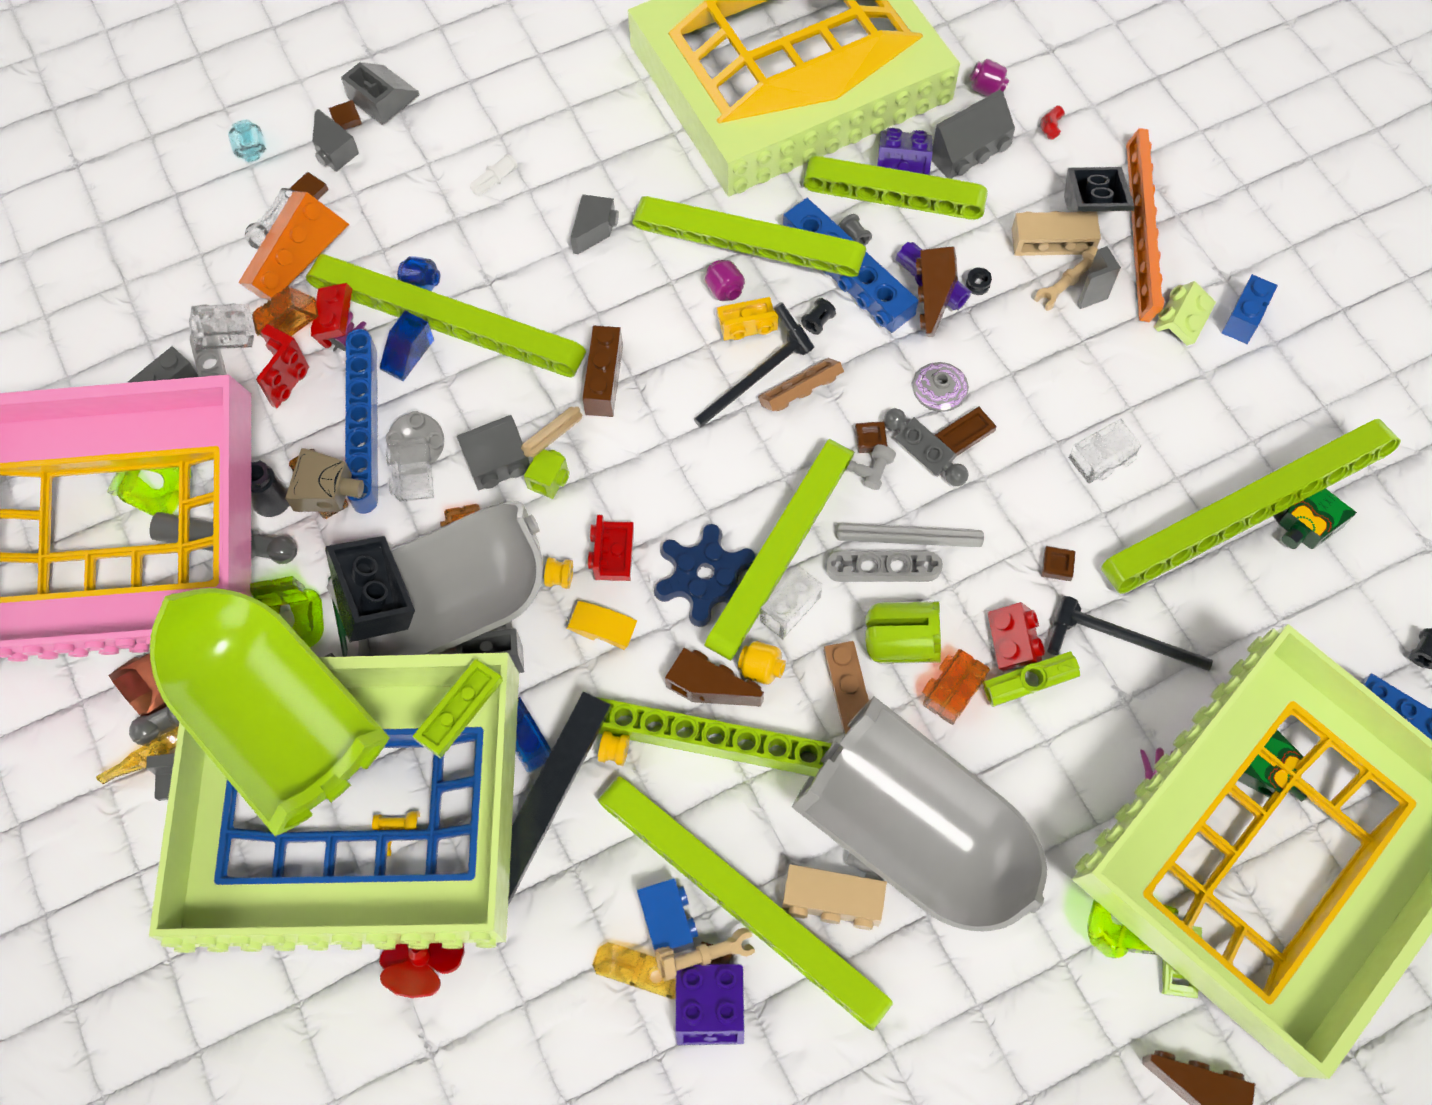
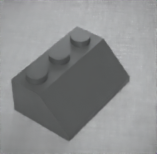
(973, 135)

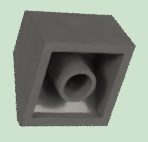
(494, 453)

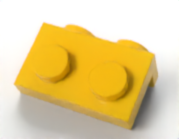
(747, 318)

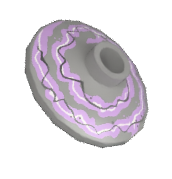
(936, 395)

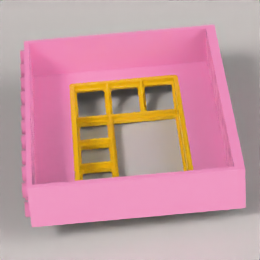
(123, 431)

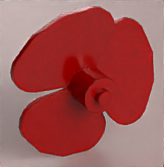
(412, 972)

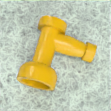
(391, 823)

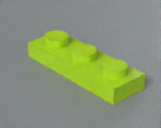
(457, 708)

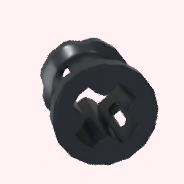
(818, 316)
(1423, 653)

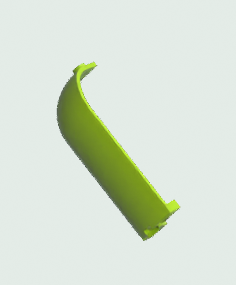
(260, 703)

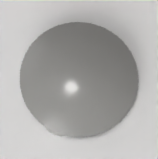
(416, 425)

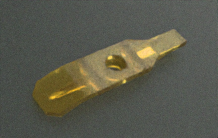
(137, 759)
(631, 969)

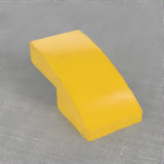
(601, 623)

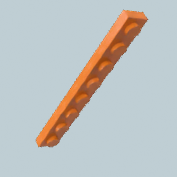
(1144, 226)

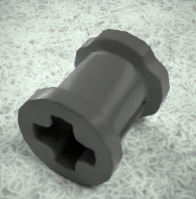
(855, 230)

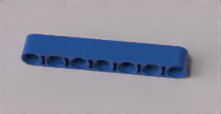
(358, 408)

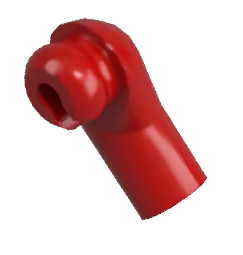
(1049, 122)

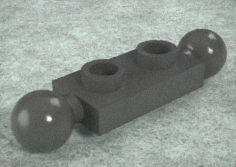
(926, 447)

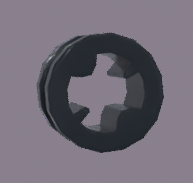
(978, 273)

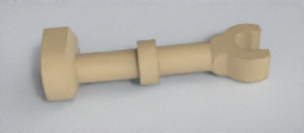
(1069, 278)
(669, 964)

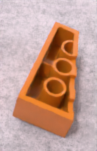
(291, 244)

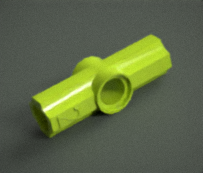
(1049, 673)

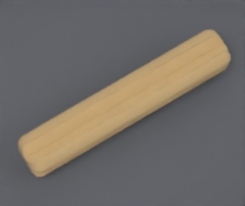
(552, 432)

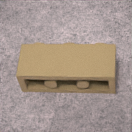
(1055, 233)
(834, 897)

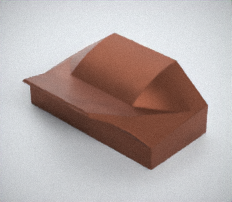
(138, 685)

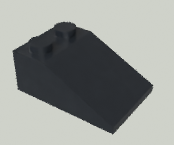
(1097, 189)
(368, 589)

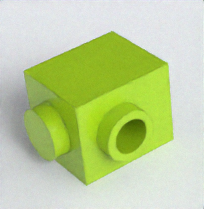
(547, 473)

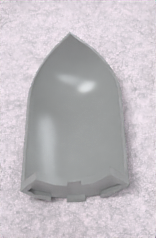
(463, 581)
(925, 824)

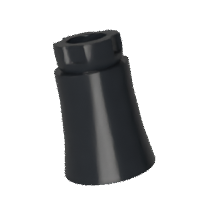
(267, 491)

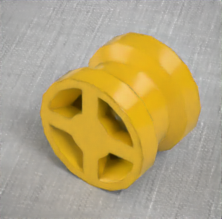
(558, 573)
(613, 748)

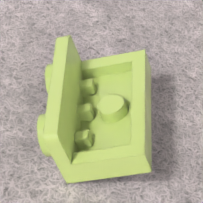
(1186, 312)

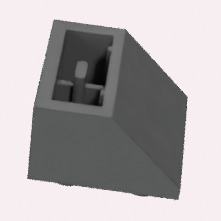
(377, 90)

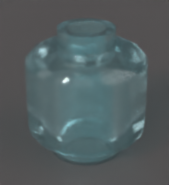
(247, 140)

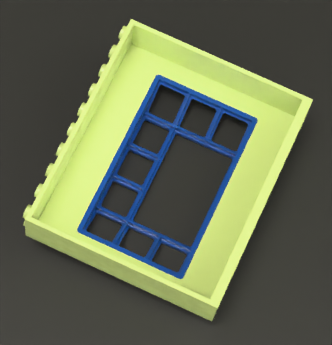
(207, 908)

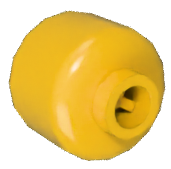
(761, 662)

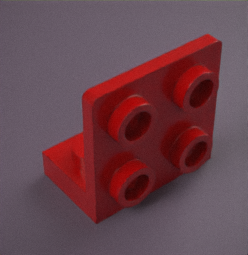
(285, 367)

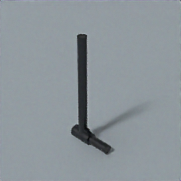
(797, 342)
(1070, 614)

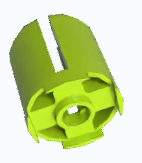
(904, 632)

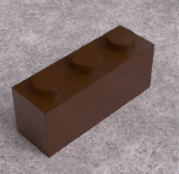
(603, 371)

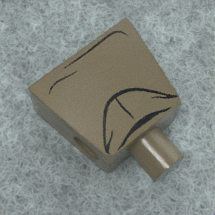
(321, 483)

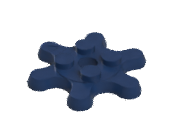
(687, 584)

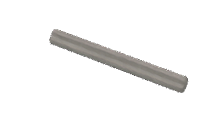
(910, 535)

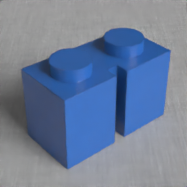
(1249, 309)
(666, 916)

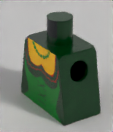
(1315, 520)
(1269, 778)

